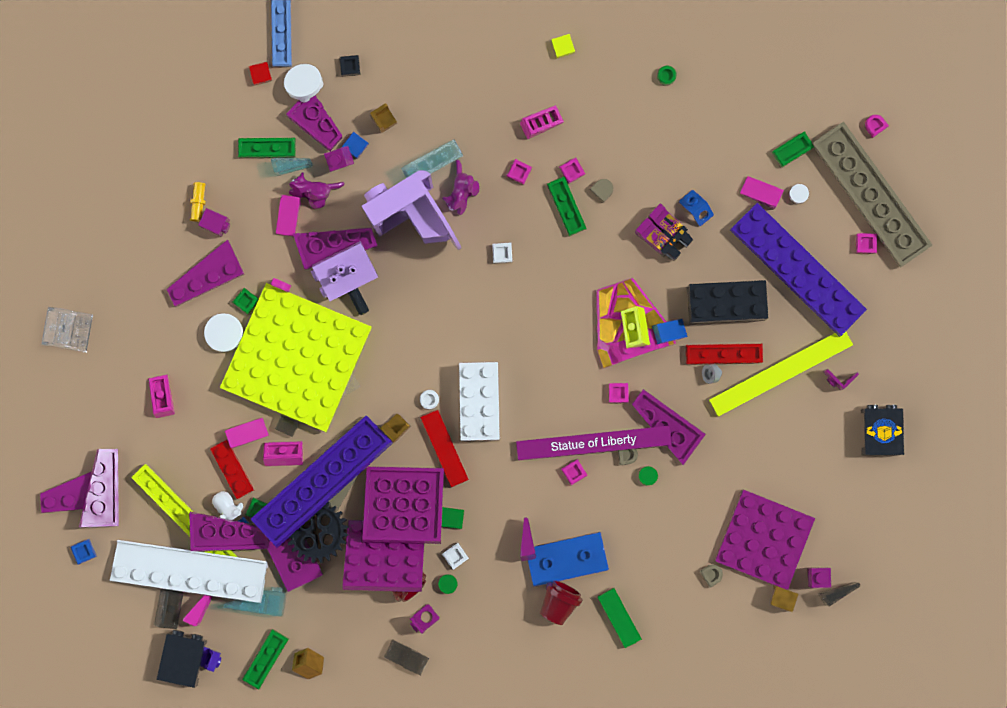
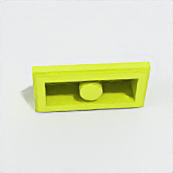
(635, 327)

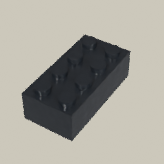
(727, 302)

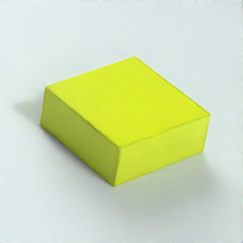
(563, 46)

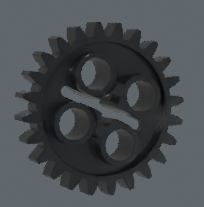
(334, 528)

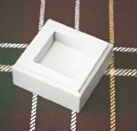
(502, 253)
(455, 556)

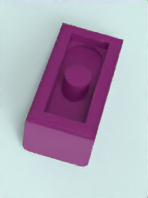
(527, 546)

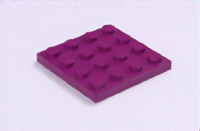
(403, 505)
(765, 539)
(381, 565)

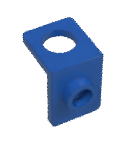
(695, 205)

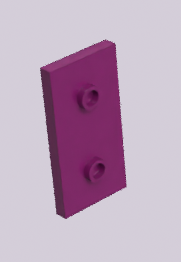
(292, 569)

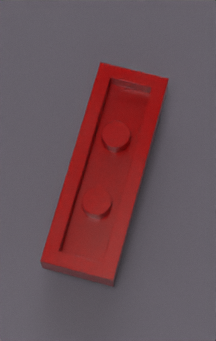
(232, 469)

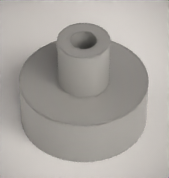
(711, 373)

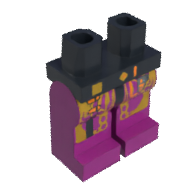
(668, 234)

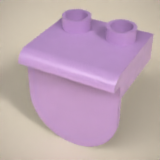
(410, 201)

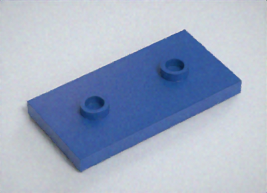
(568, 559)

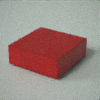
(260, 73)

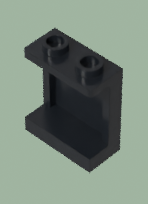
(181, 658)

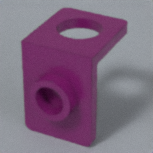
(833, 381)
(417, 623)

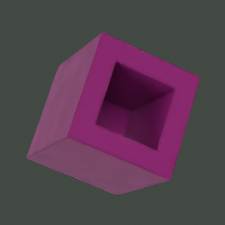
(339, 158)
(214, 222)
(819, 577)

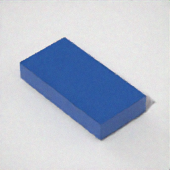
(669, 331)

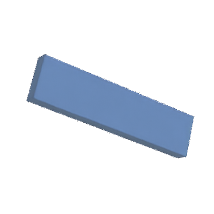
(281, 33)

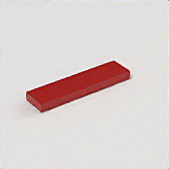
(724, 353)
(444, 448)

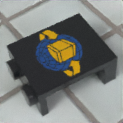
(883, 430)

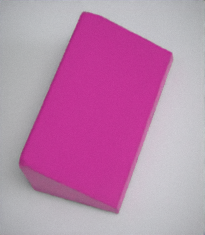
(283, 453)

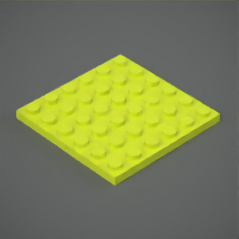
(296, 357)

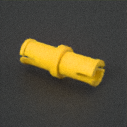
(197, 201)

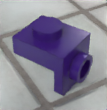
(211, 659)

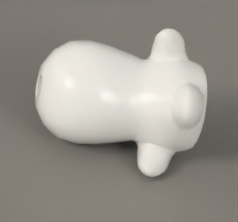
(224, 505)

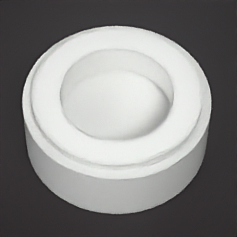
(798, 193)
(429, 399)

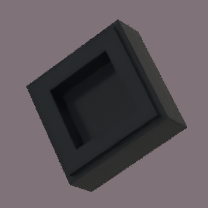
(350, 65)

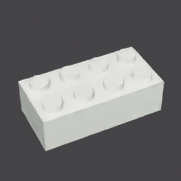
(479, 401)

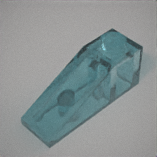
(435, 159)
(272, 603)

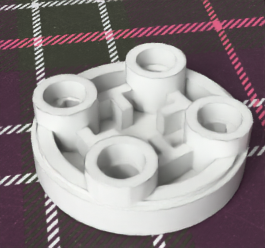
(303, 82)
(223, 332)

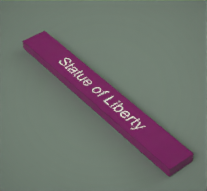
(593, 443)

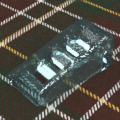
(288, 165)

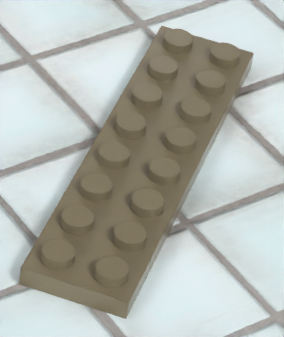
(872, 194)

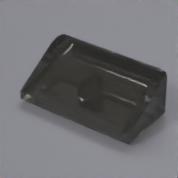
(168, 609)

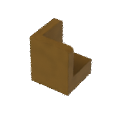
(383, 118)
(395, 427)
(784, 598)
(308, 663)

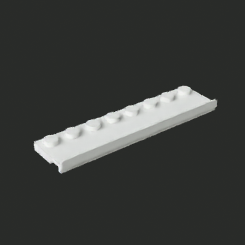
(189, 571)

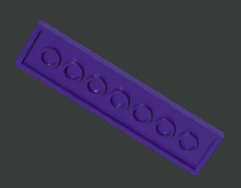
(798, 269)
(321, 481)

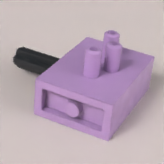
(344, 274)

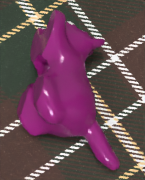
(463, 188)
(314, 191)

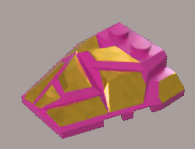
(610, 330)

